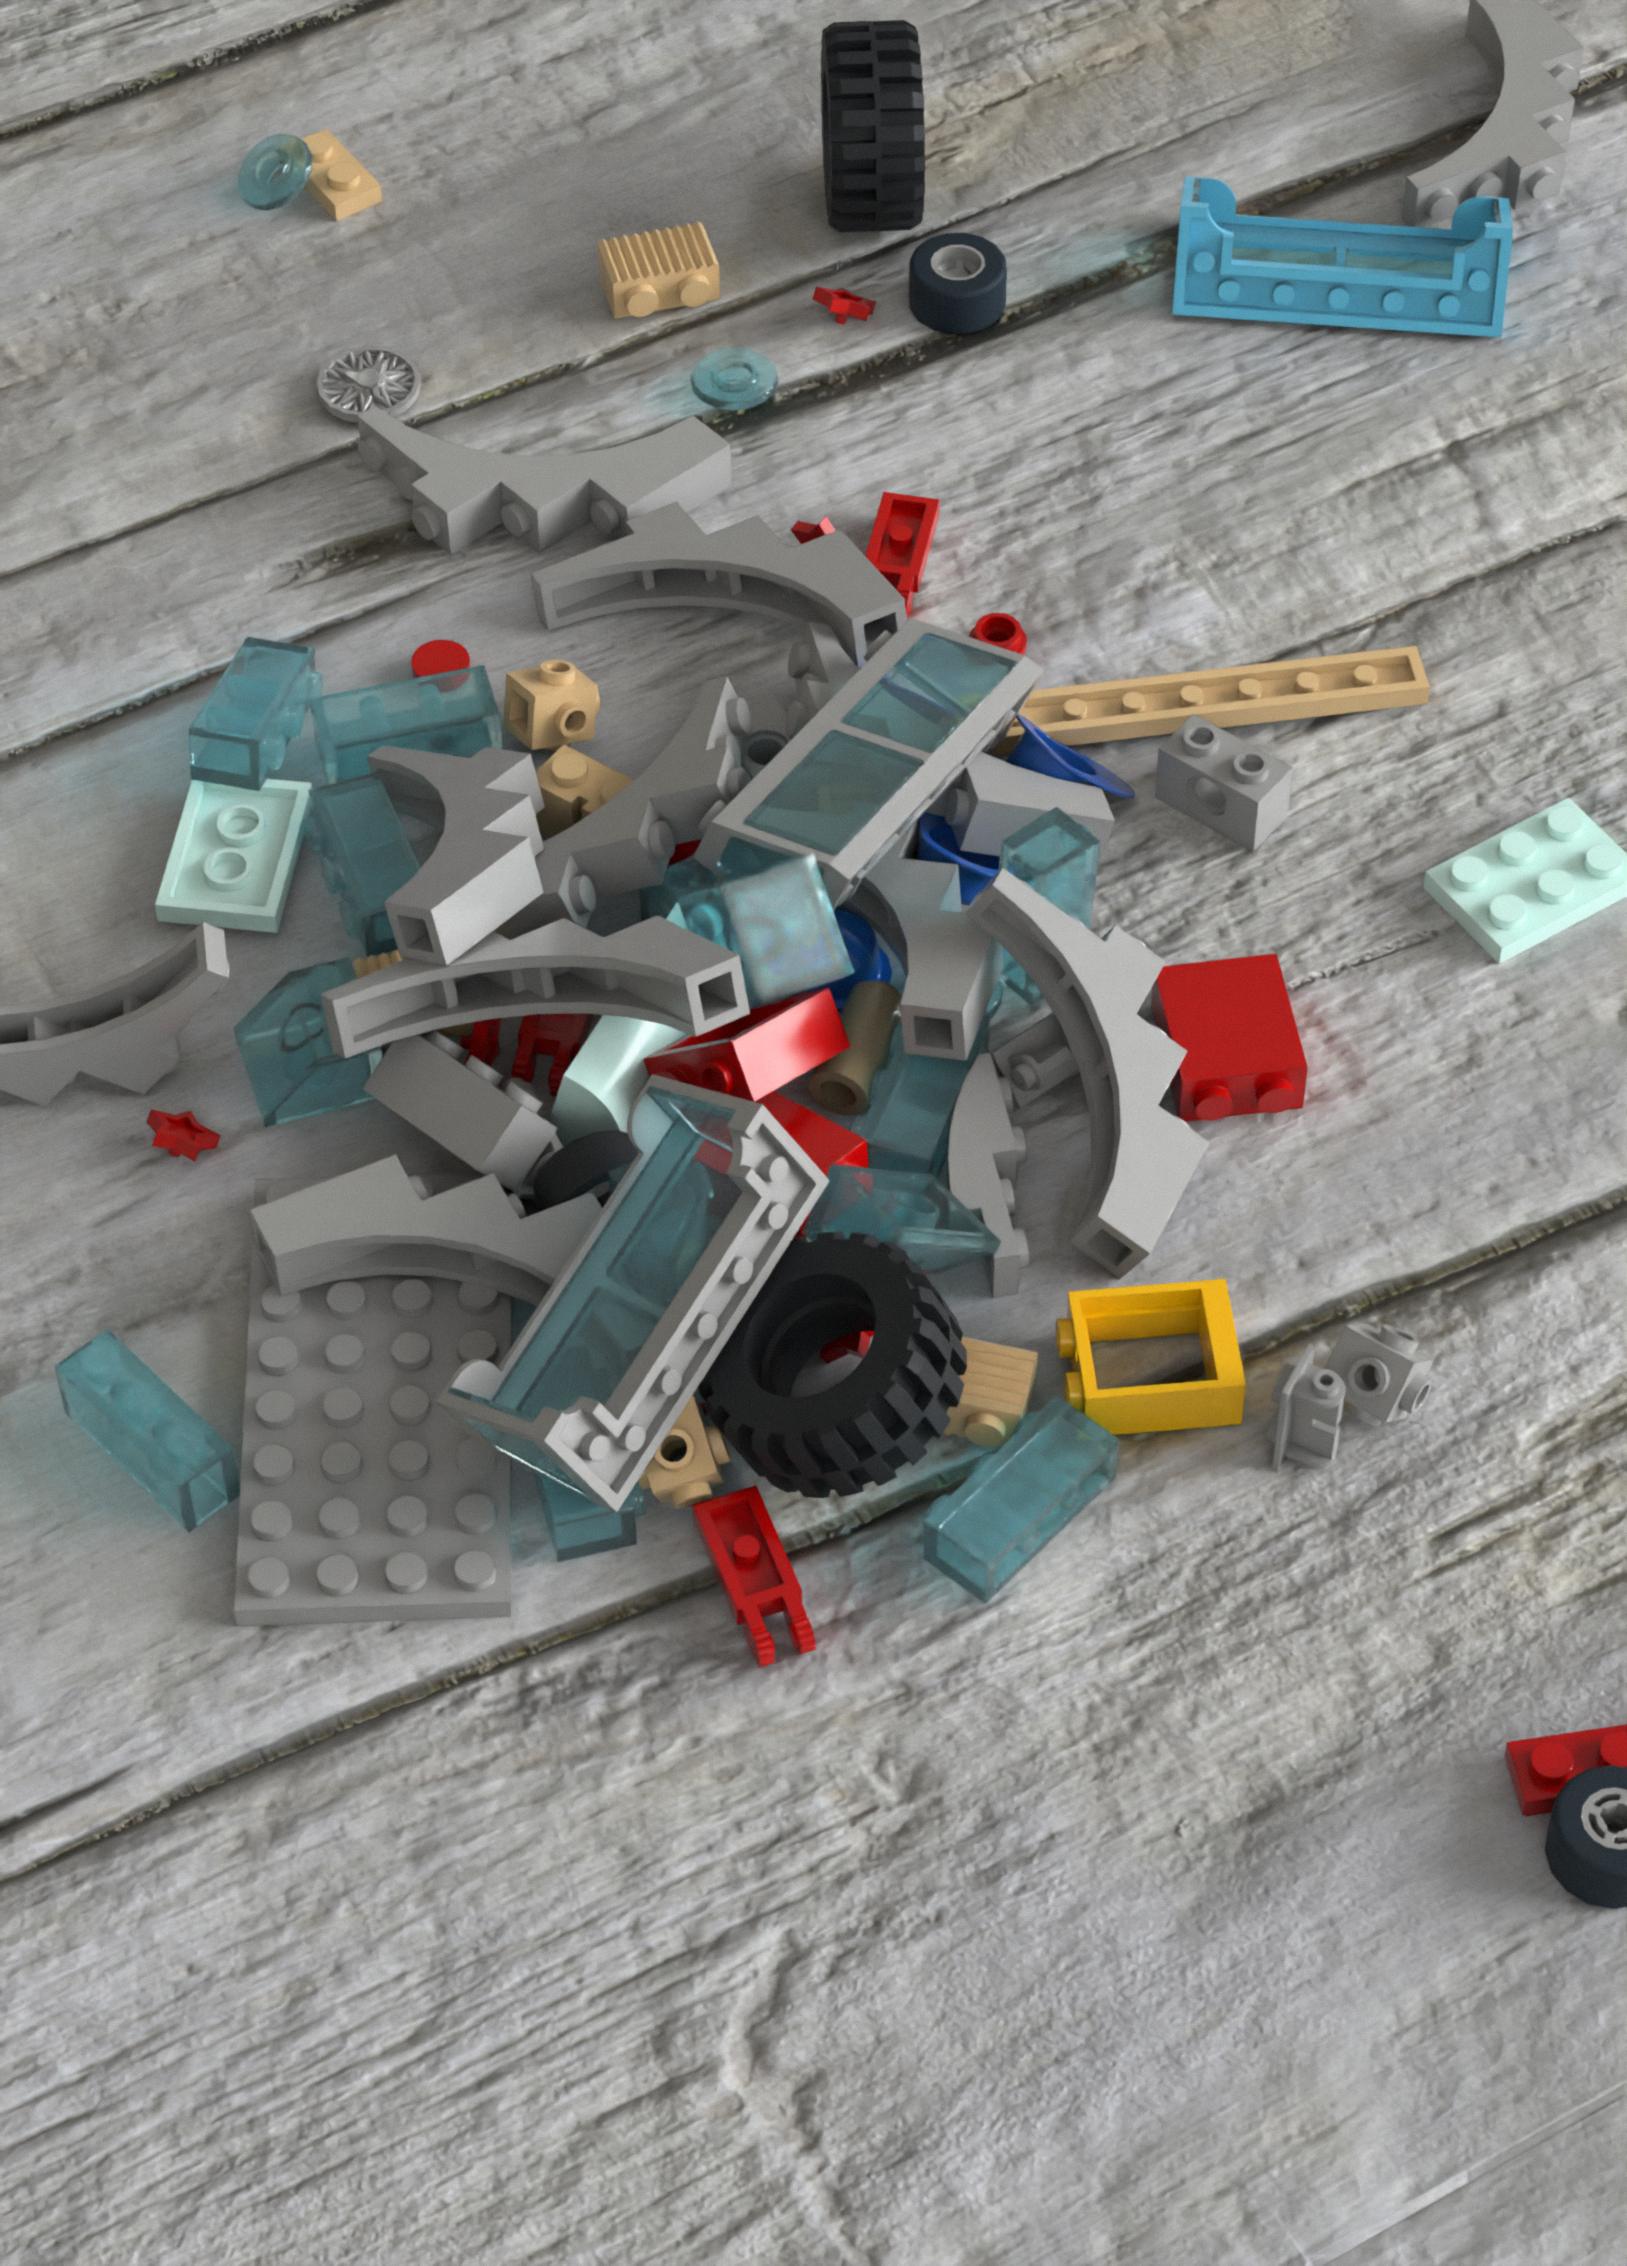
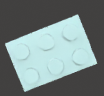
(234, 855)
(1531, 880)

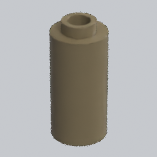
(869, 1022)

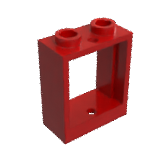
(757, 1050)

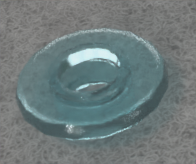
(264, 161)
(734, 364)

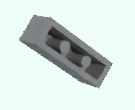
(462, 1106)

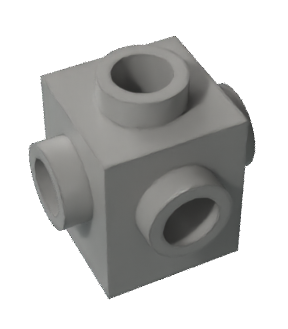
(1380, 1372)

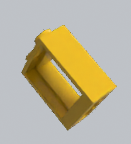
(1154, 1312)

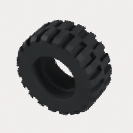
(872, 126)
(873, 1415)

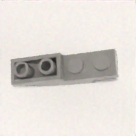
(984, 1167)

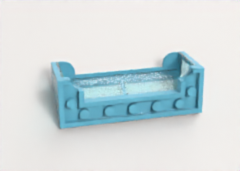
(1342, 269)

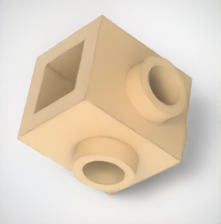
(550, 705)
(698, 1471)

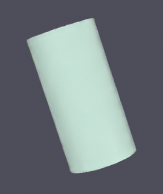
(609, 1071)

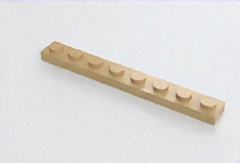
(1226, 697)

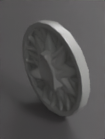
(366, 379)

